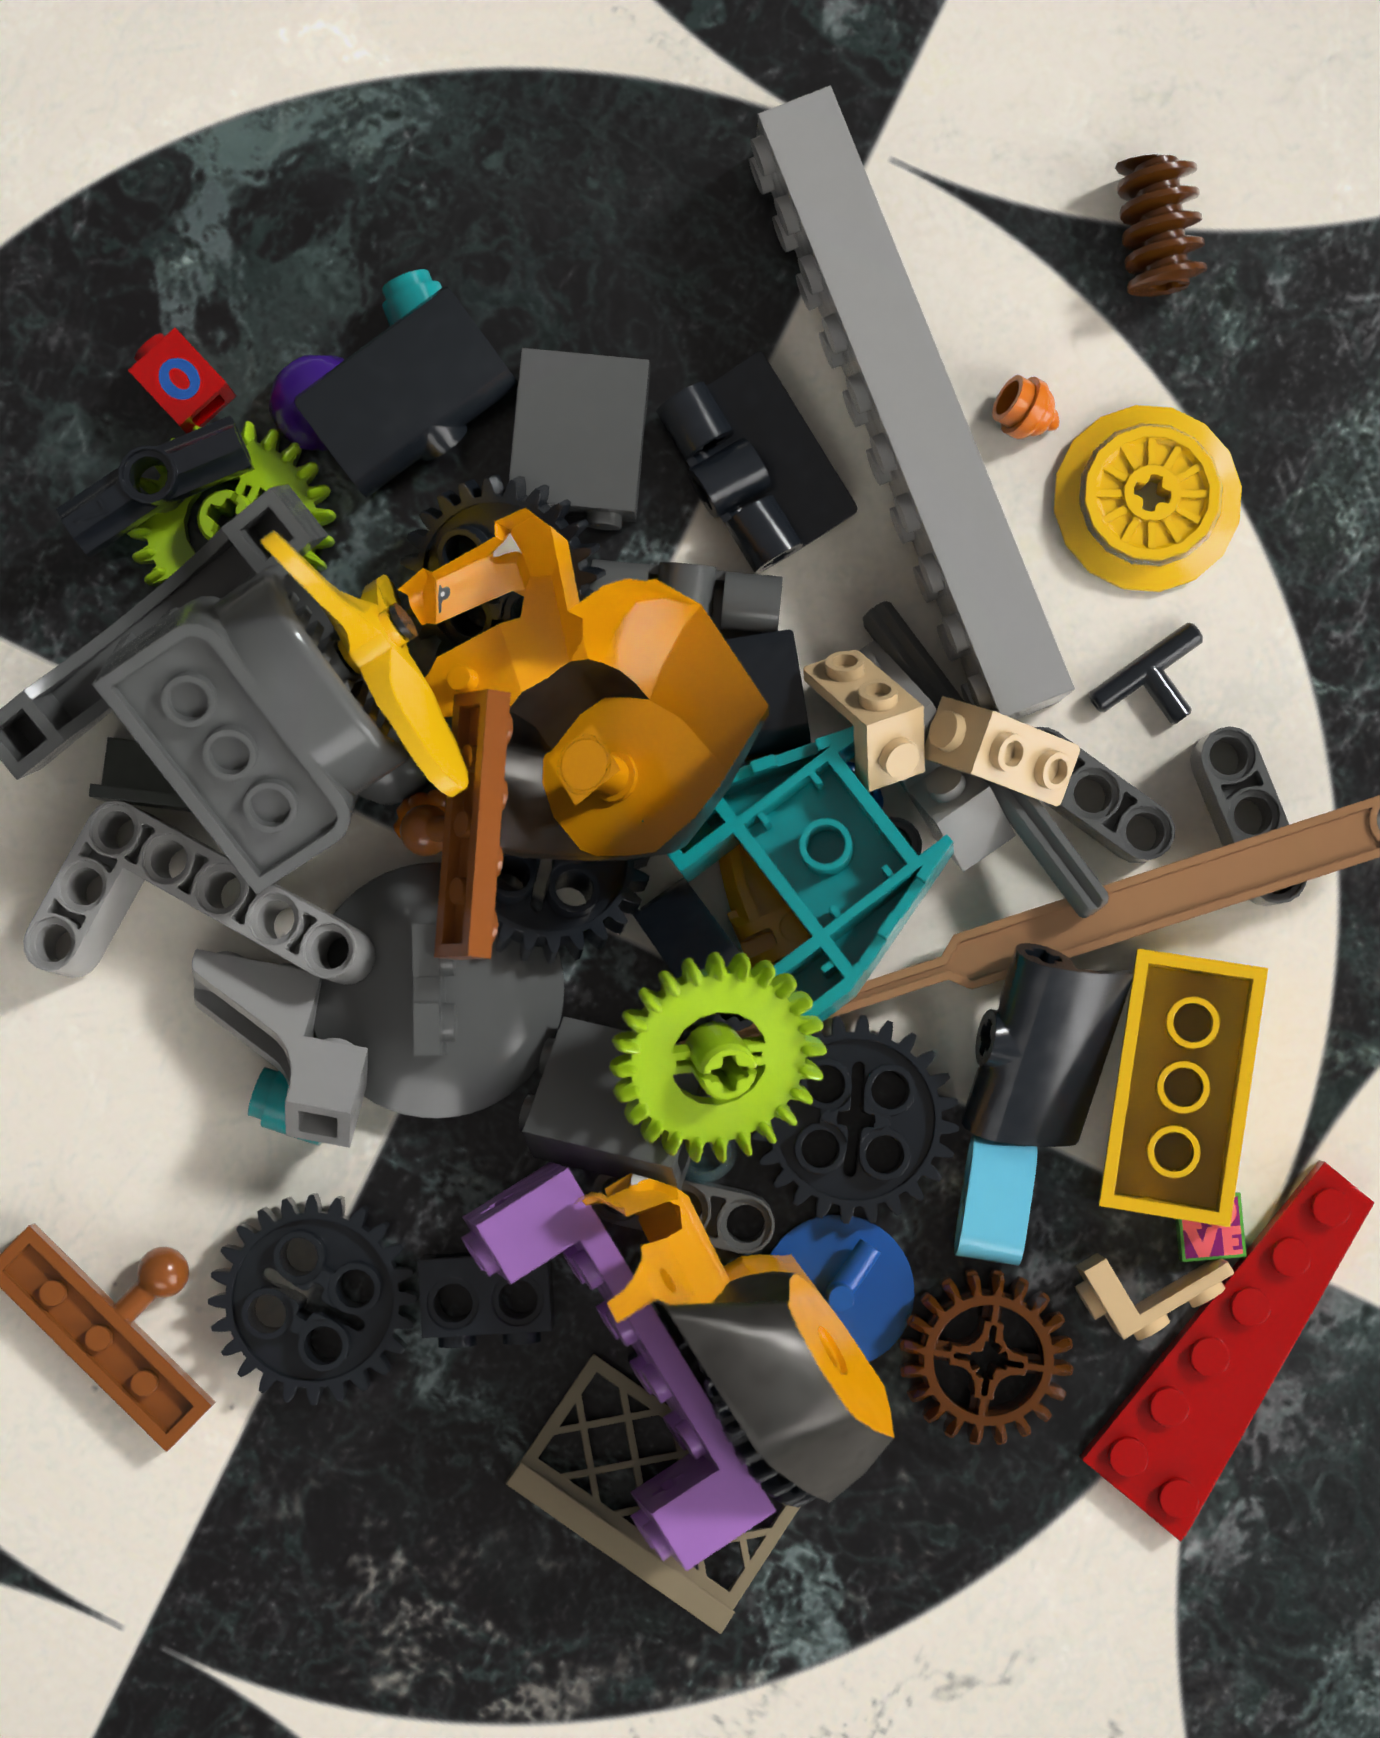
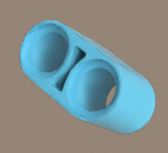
(995, 1201)

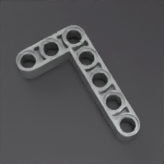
(198, 885)

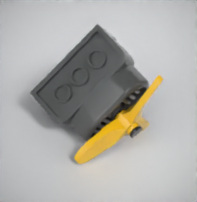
(280, 709)

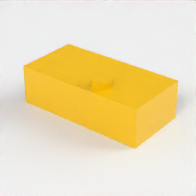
(1183, 1087)

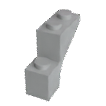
(946, 797)
(275, 1016)

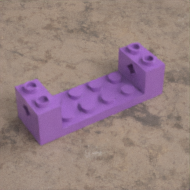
(706, 1494)

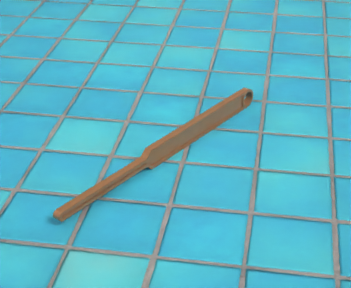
(1145, 902)

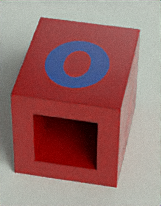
(181, 380)

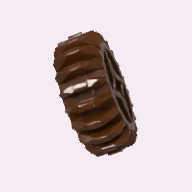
(982, 1388)

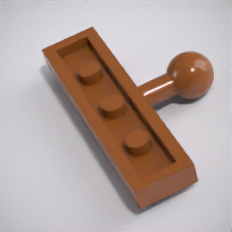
(468, 828)
(104, 1333)

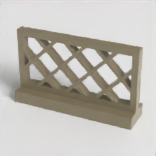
(608, 1528)

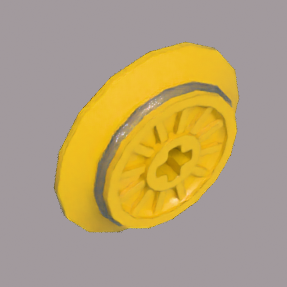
(1106, 520)

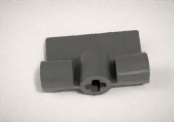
(733, 600)

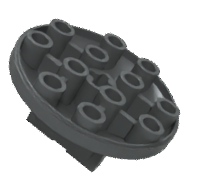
(437, 1029)

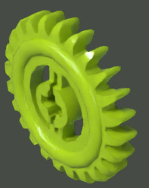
(169, 534)
(720, 1060)

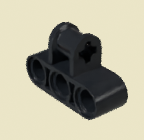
(685, 929)

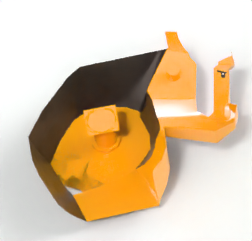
(613, 700)

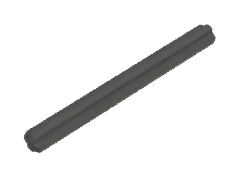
(1023, 812)

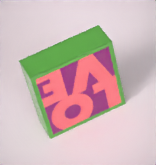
(1212, 1242)

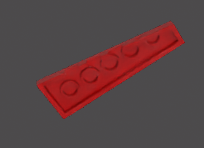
(1204, 1389)

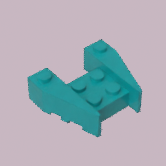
(826, 857)

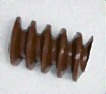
(1158, 224)

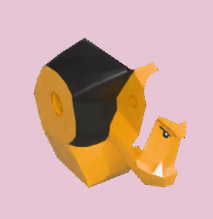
(762, 1339)

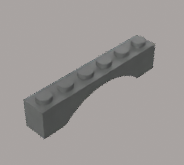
(66, 704)

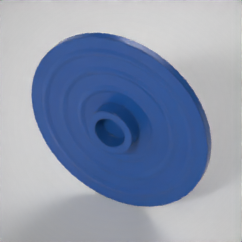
(859, 1276)

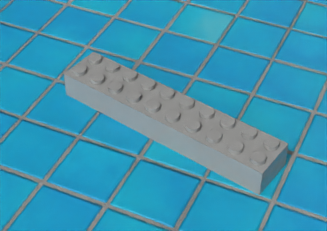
(907, 407)

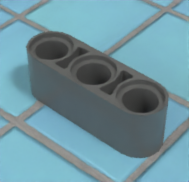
(1247, 783)
(1120, 805)
(716, 1203)

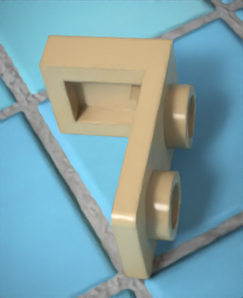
(883, 715)
(1001, 750)
(1106, 1296)

